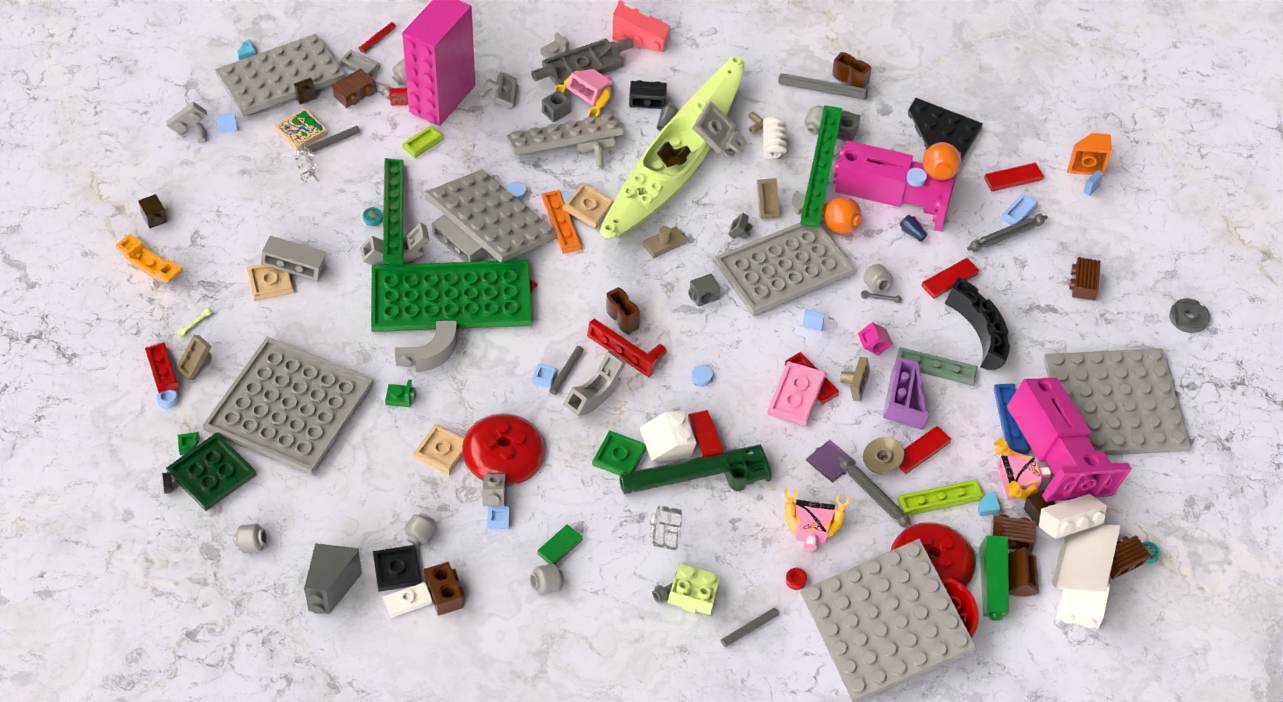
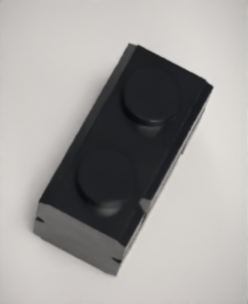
(647, 94)

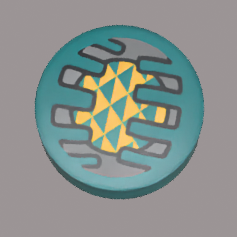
(372, 216)
(1154, 550)

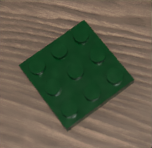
(211, 471)

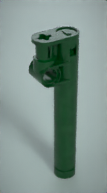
(747, 463)

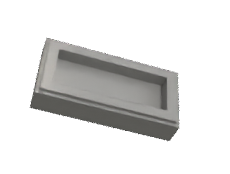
(355, 61)

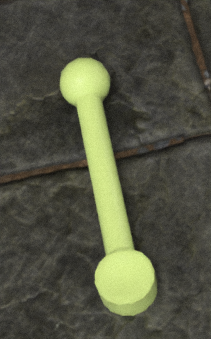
(182, 332)

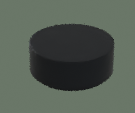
(167, 482)

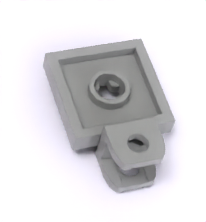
(723, 135)

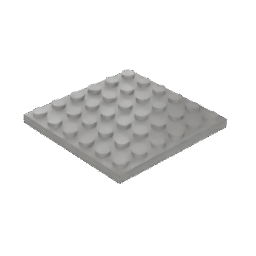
(1123, 399)
(288, 405)
(887, 621)

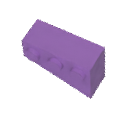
(904, 396)

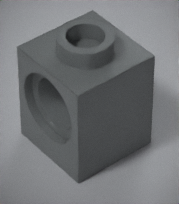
(556, 106)
(848, 126)
(704, 290)

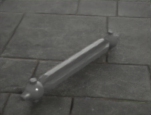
(1007, 232)
(875, 492)

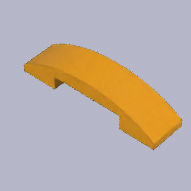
(146, 260)

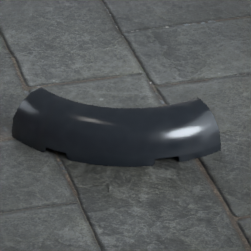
(985, 320)

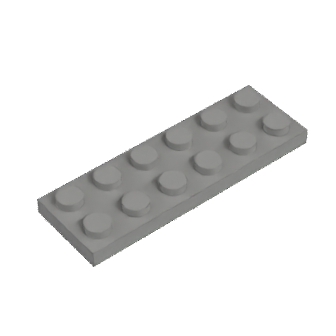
(564, 134)

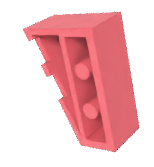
(642, 30)

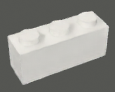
(1072, 516)

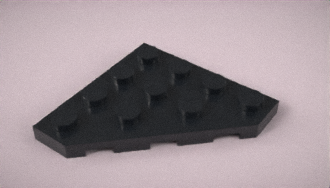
(942, 125)

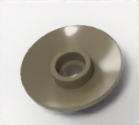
(883, 448)

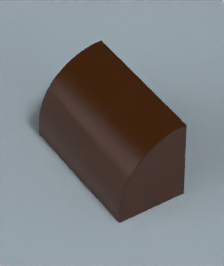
(1022, 573)

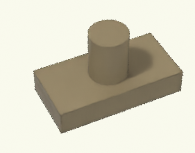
(768, 198)
(665, 241)
(194, 356)
(857, 379)

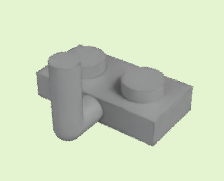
(504, 87)
(188, 118)
(598, 146)

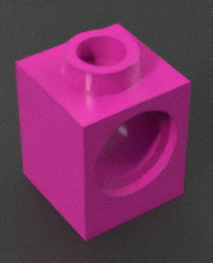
(875, 338)

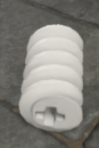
(774, 137)

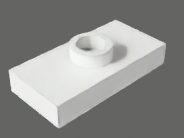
(407, 600)

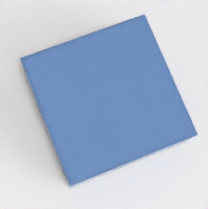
(1093, 182)

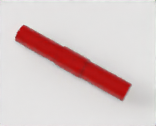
(377, 37)

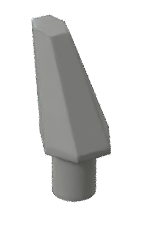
(383, 89)

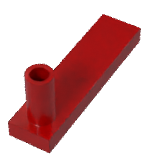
(624, 349)

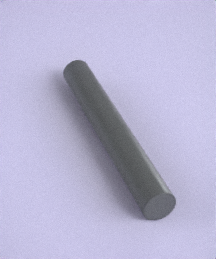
(333, 139)
(566, 370)
(749, 627)

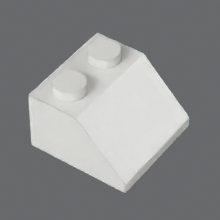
(668, 437)
(1082, 607)

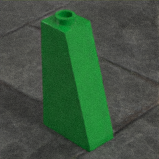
(994, 577)

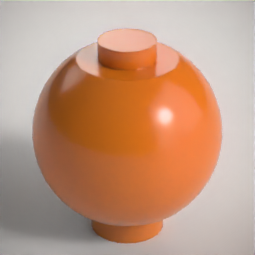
(941, 161)
(842, 215)

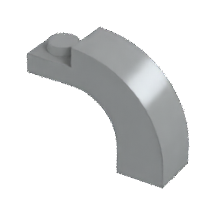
(412, 247)
(433, 353)
(593, 393)

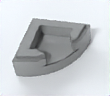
(798, 202)

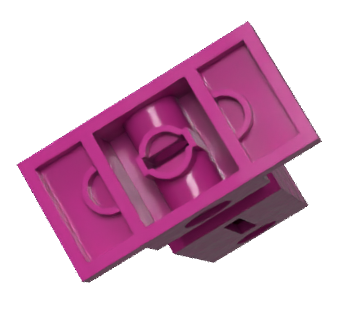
(882, 178)
(1061, 439)

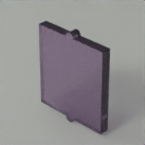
(826, 460)

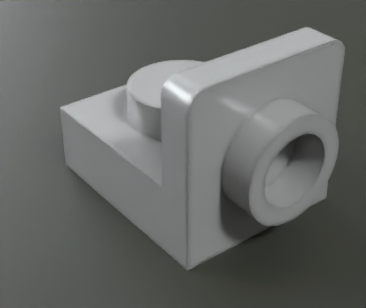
(555, 48)

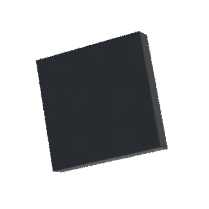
(396, 568)

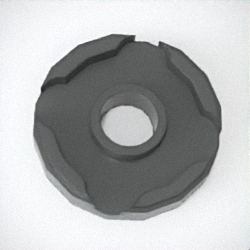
(1185, 323)

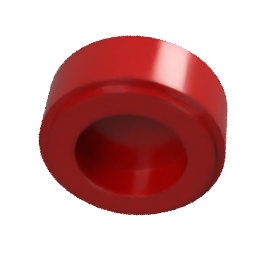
(796, 578)

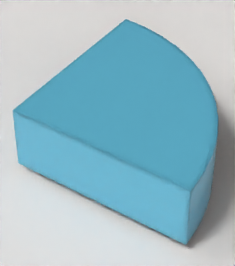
(246, 50)
(989, 505)

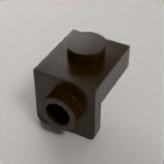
(305, 91)
(673, 156)

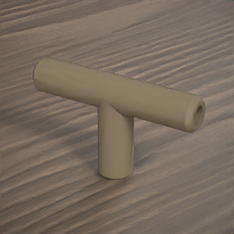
(758, 120)

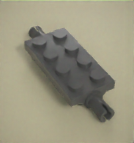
(598, 56)

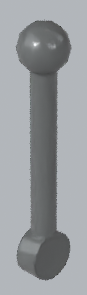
(865, 294)

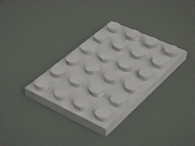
(271, 75)
(491, 215)
(783, 266)

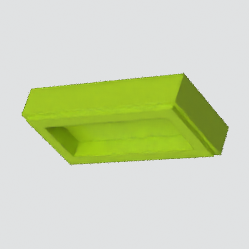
(422, 141)

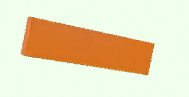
(561, 222)

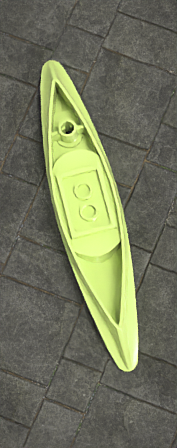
(653, 183)

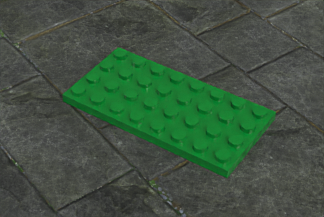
(464, 292)

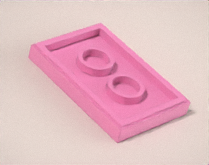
(796, 393)

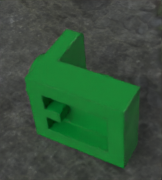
(400, 394)

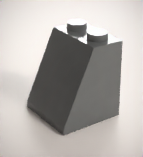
(330, 576)

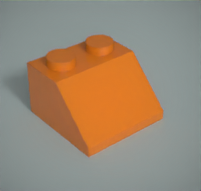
(1091, 154)

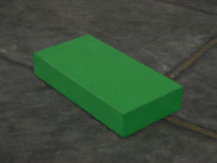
(560, 545)

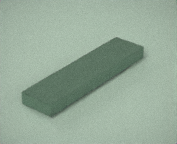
(941, 366)

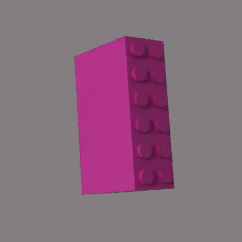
(439, 59)

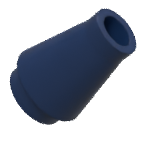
(912, 227)

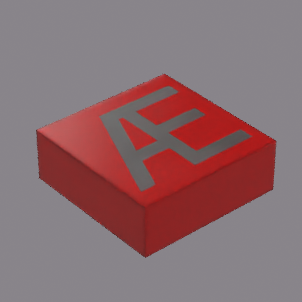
(398, 96)

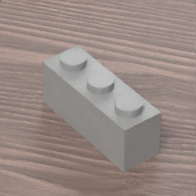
(457, 240)
(293, 258)

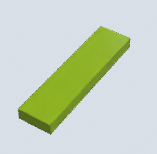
(940, 497)

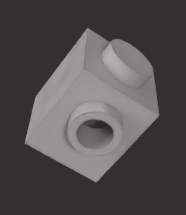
(494, 490)

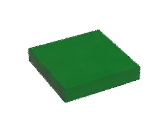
(619, 454)

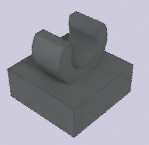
(740, 227)

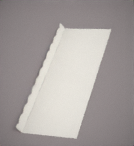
(1086, 559)

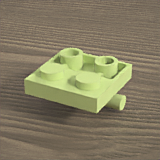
(694, 589)

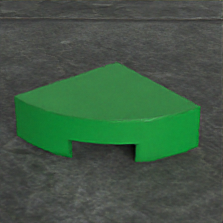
(187, 442)

